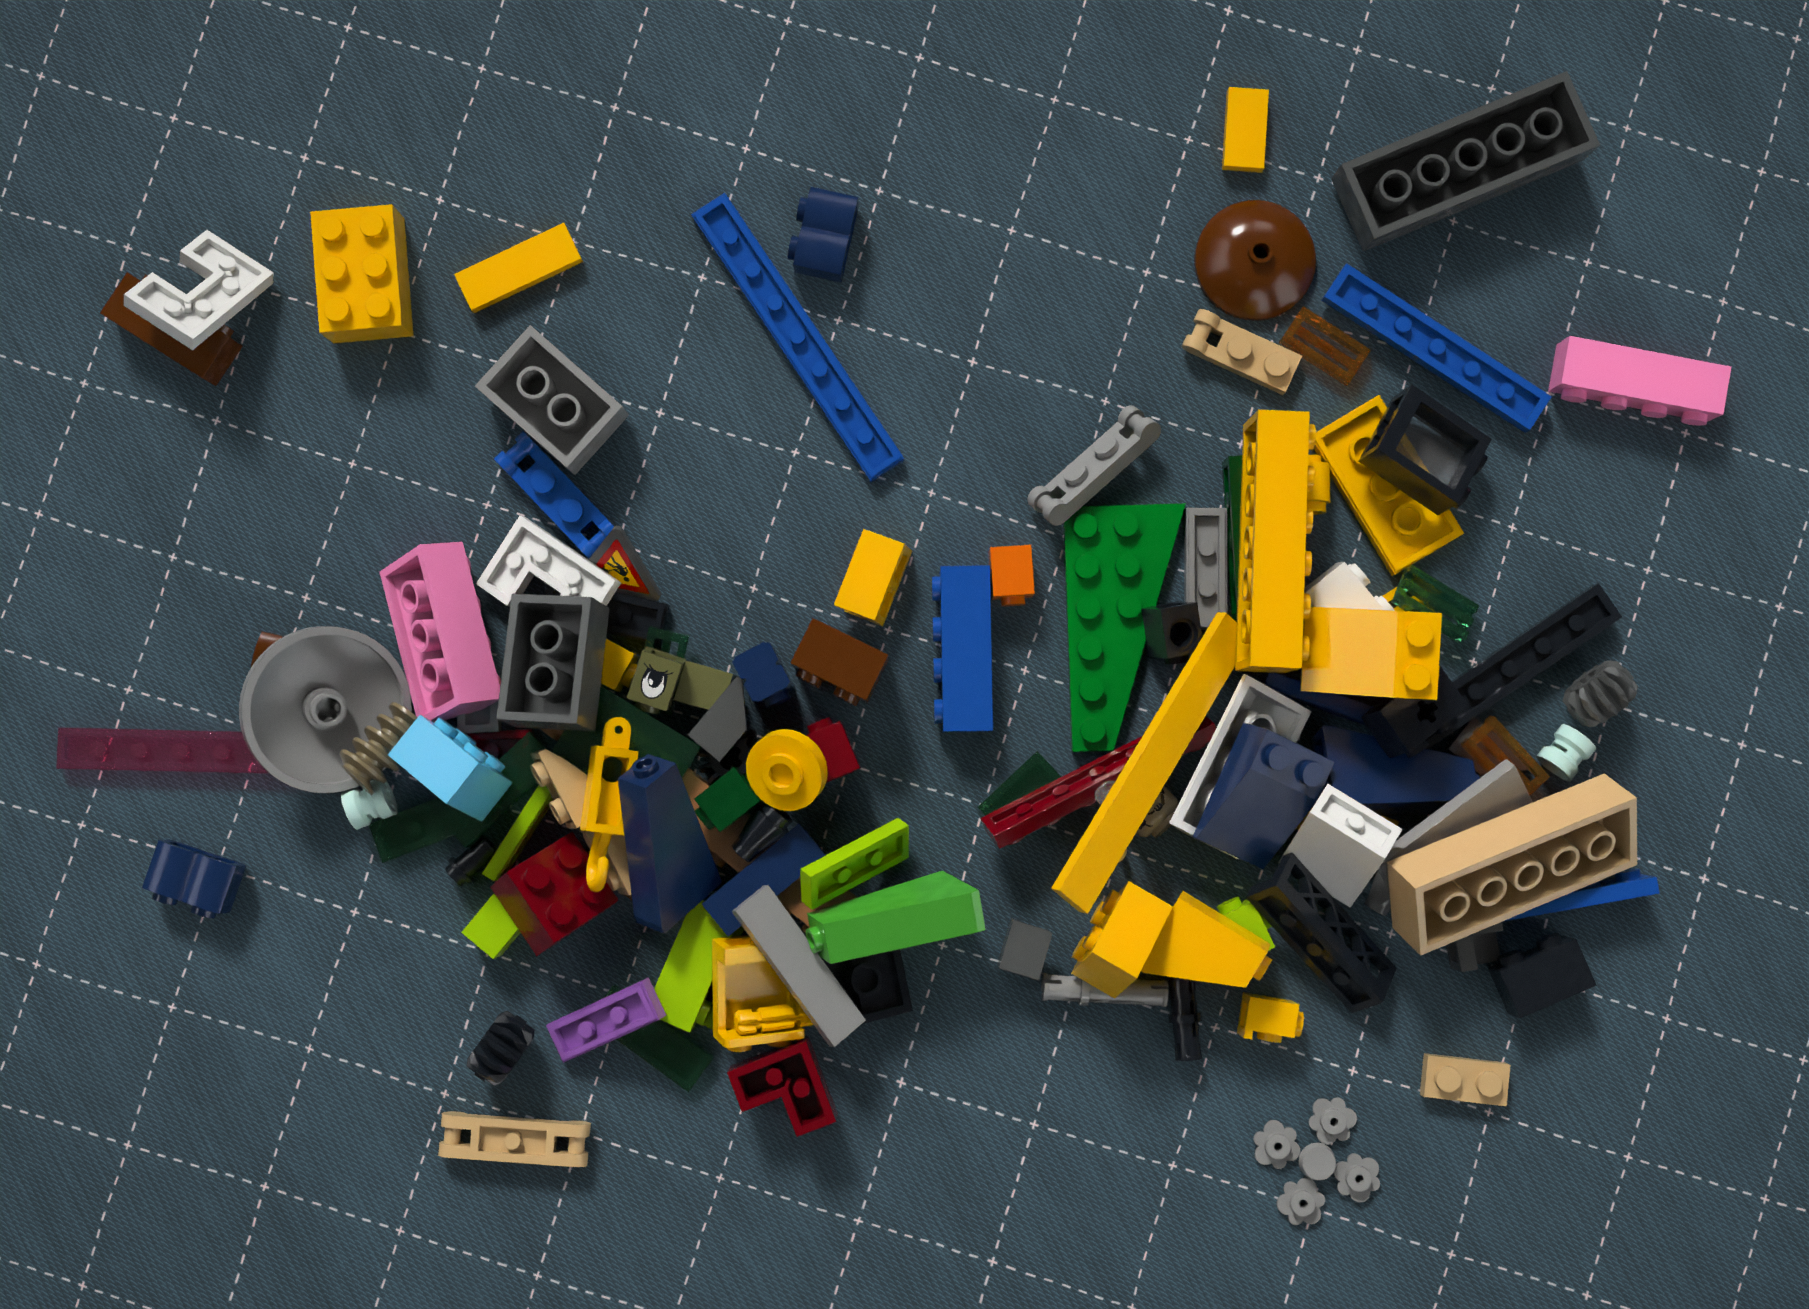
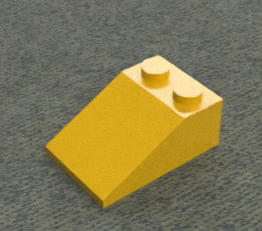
(1372, 653)

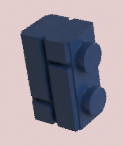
(764, 675)

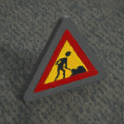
(621, 560)

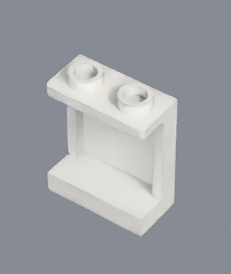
(1343, 844)

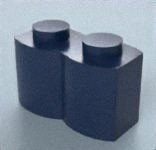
(825, 234)
(193, 877)

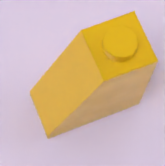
(1206, 947)

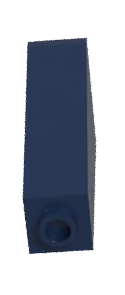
(1395, 783)
(664, 844)

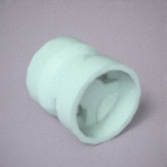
(1566, 752)
(363, 807)

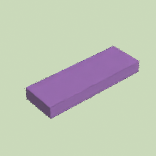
(606, 1020)

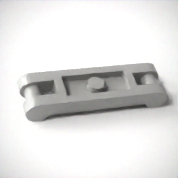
(1095, 466)

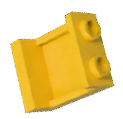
(742, 982)

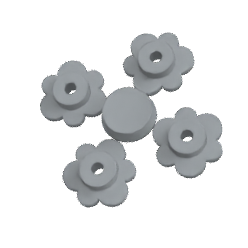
(1316, 1161)

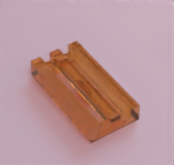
(1317, 359)
(1480, 735)

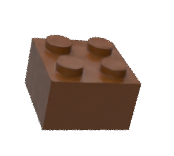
(839, 661)

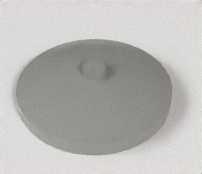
(311, 701)

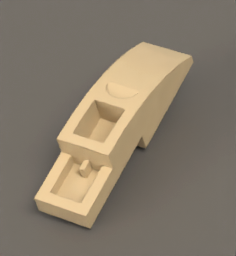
(567, 789)

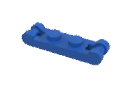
(555, 494)

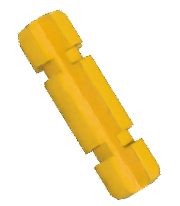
(770, 1019)

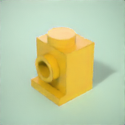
(1269, 1018)

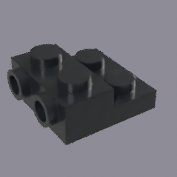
(875, 984)

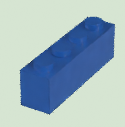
(965, 649)

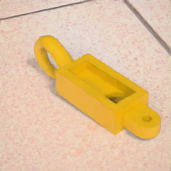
(602, 799)

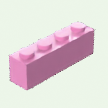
(1639, 380)

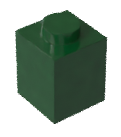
(726, 801)

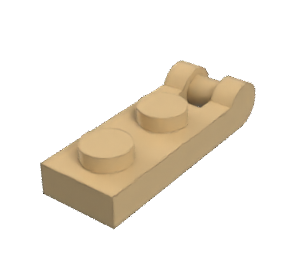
(1242, 352)

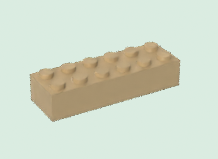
(1512, 863)

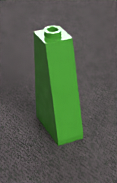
(896, 918)

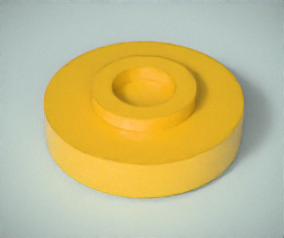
(786, 770)

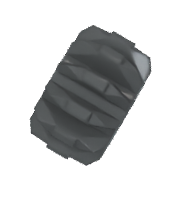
(1600, 693)

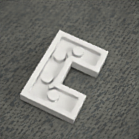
(228, 287)
(532, 552)

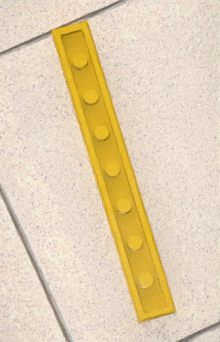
(1149, 766)

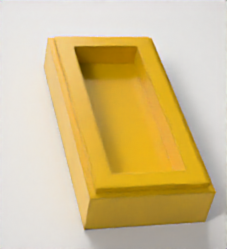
(1245, 129)

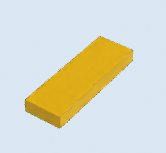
(518, 268)

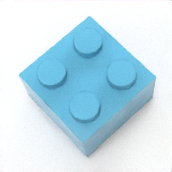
(451, 766)

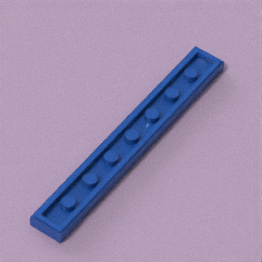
(797, 337)

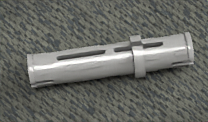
(1075, 989)

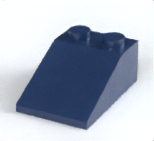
(1261, 795)

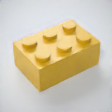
(361, 274)

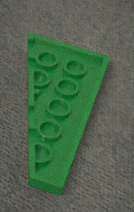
(1111, 572)

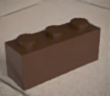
(207, 360)

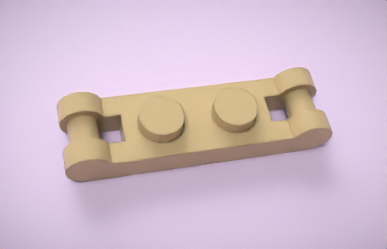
(514, 1139)

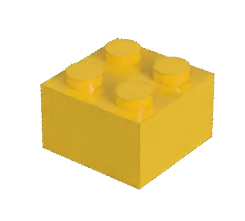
(1120, 939)

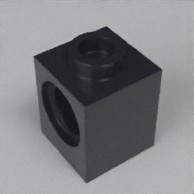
(1158, 623)

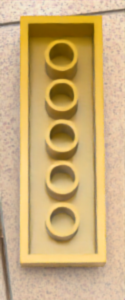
(1274, 542)

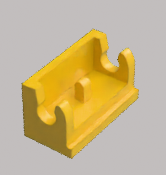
(873, 577)

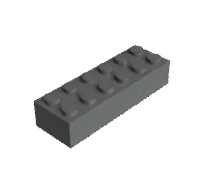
(1465, 161)

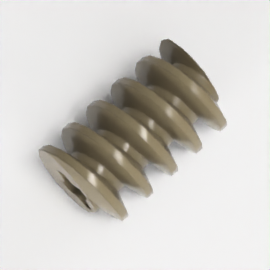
(373, 755)

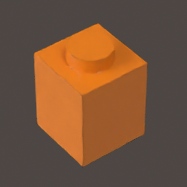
(1011, 574)

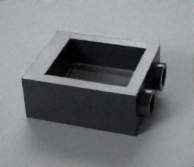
(1426, 450)

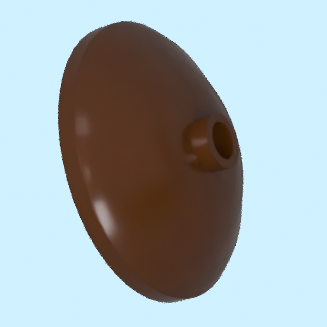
(1237, 278)

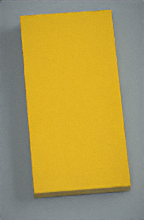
(1392, 520)

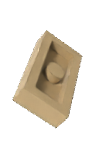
(1465, 1079)

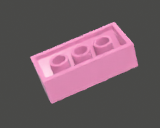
(441, 631)

